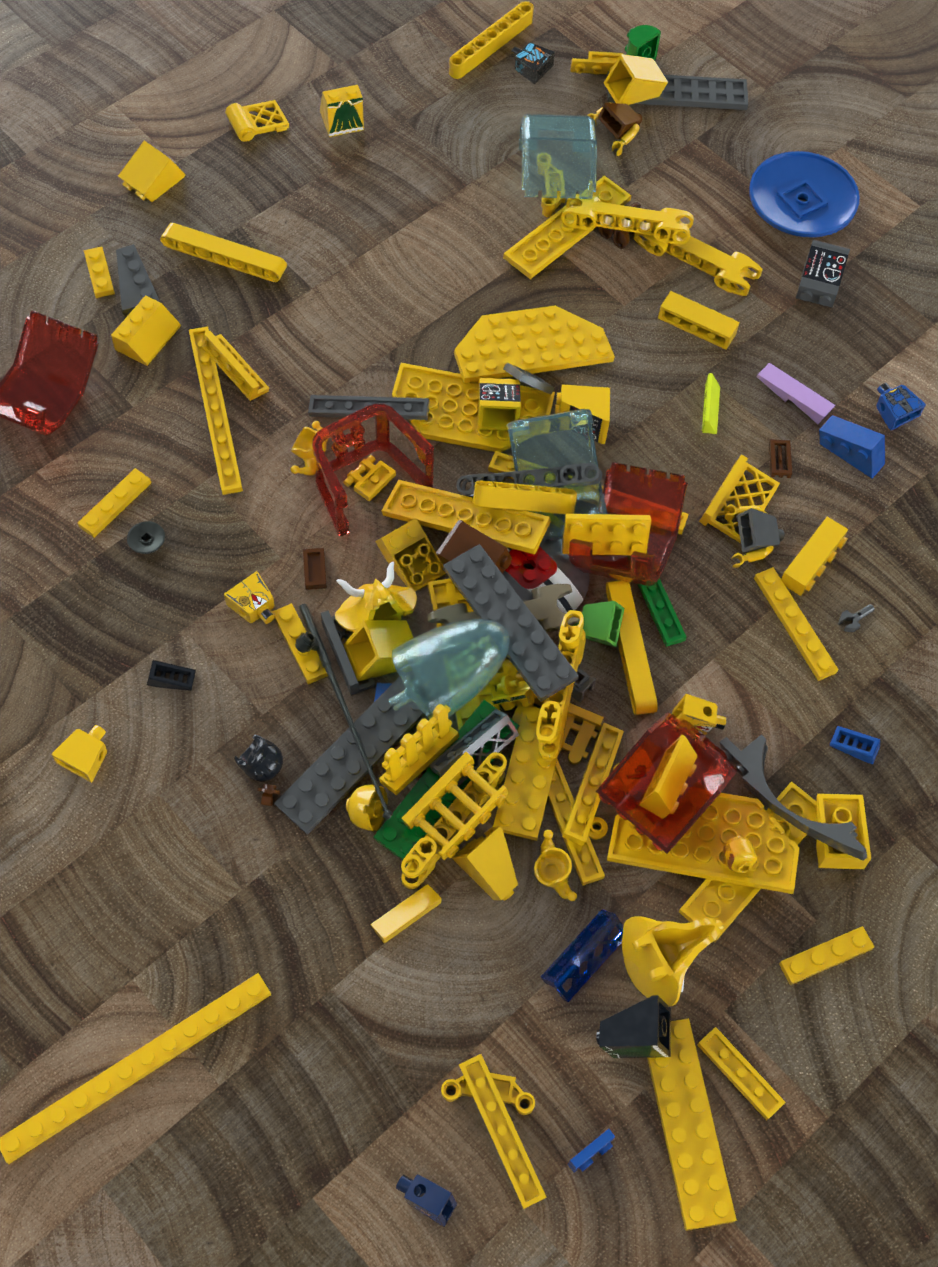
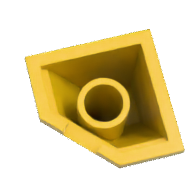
(489, 864)

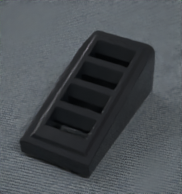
(164, 668)

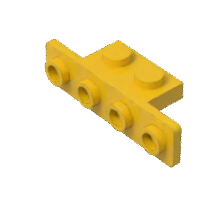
(595, 64)

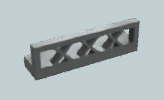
(341, 655)
(474, 741)

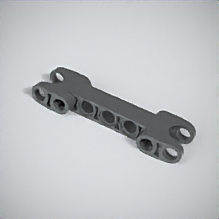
(562, 475)

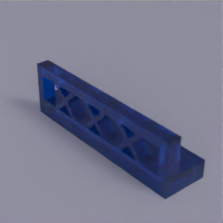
(582, 950)

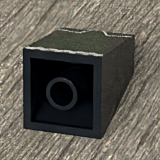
(638, 1031)

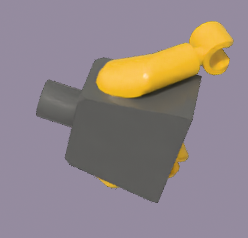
(757, 532)

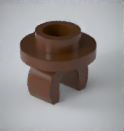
(268, 794)

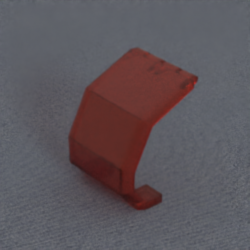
(47, 374)
(637, 494)

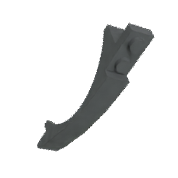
(750, 766)

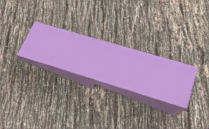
(788, 388)

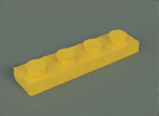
(114, 502)
(292, 628)
(826, 955)
(741, 1073)

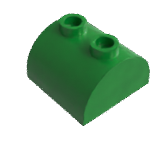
(643, 41)

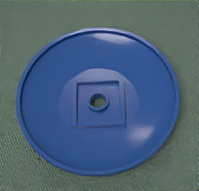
(807, 176)

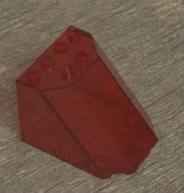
(632, 776)

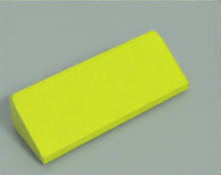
(711, 405)

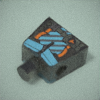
(533, 61)

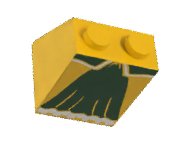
(342, 110)

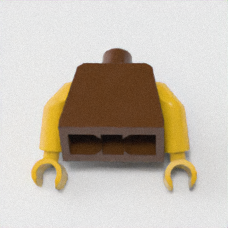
(620, 121)

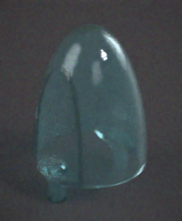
(449, 664)

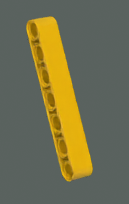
(491, 40)
(223, 252)
(633, 651)

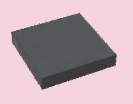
(528, 378)

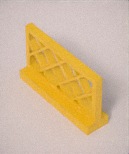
(728, 487)

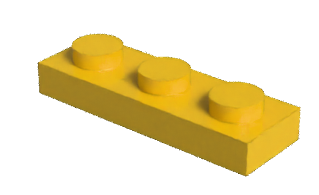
(99, 272)

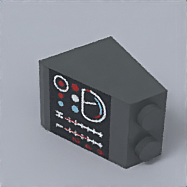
(822, 273)

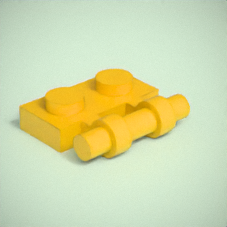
(374, 481)

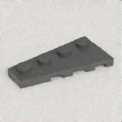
(133, 279)

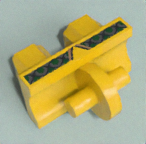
(511, 691)

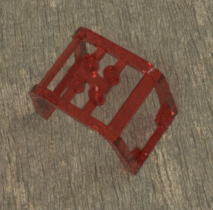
(326, 469)

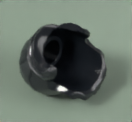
(261, 760)

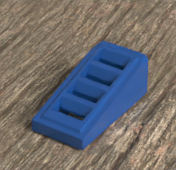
(866, 741)

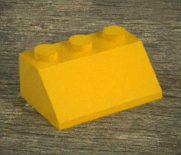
(145, 331)
(670, 778)

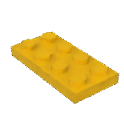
(608, 532)

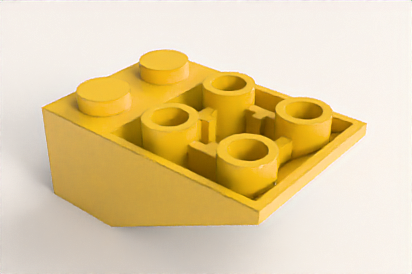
(412, 555)

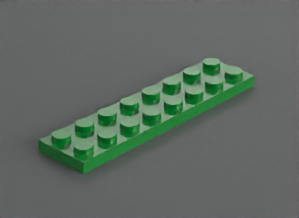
(394, 833)

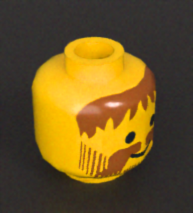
(739, 854)

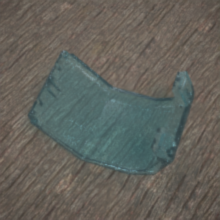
(558, 155)
(558, 442)

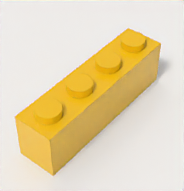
(698, 320)
(814, 555)

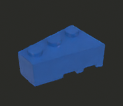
(854, 444)

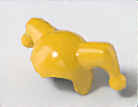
(303, 449)
(554, 868)

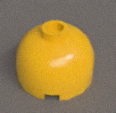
(366, 808)

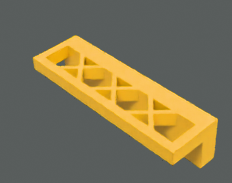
(234, 365)

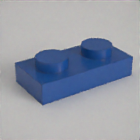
(599, 1145)

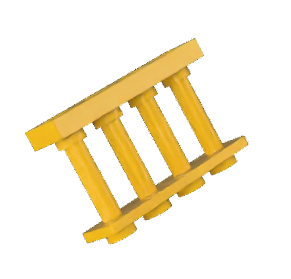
(433, 800)

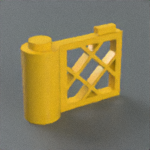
(245, 123)

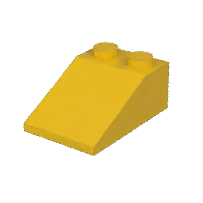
(838, 810)

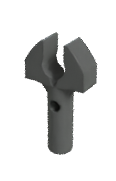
(847, 616)

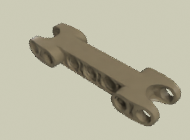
(542, 606)

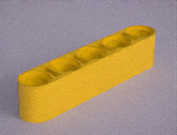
(524, 497)

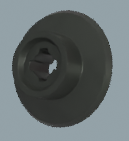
(143, 530)

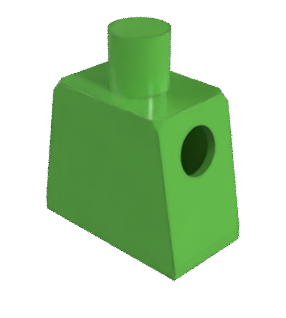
(602, 622)

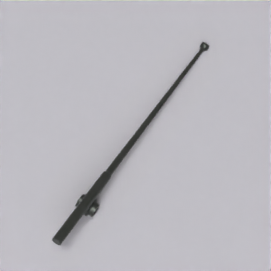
(312, 641)

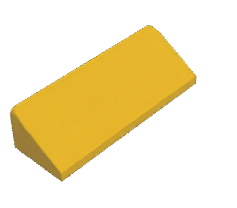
(406, 913)

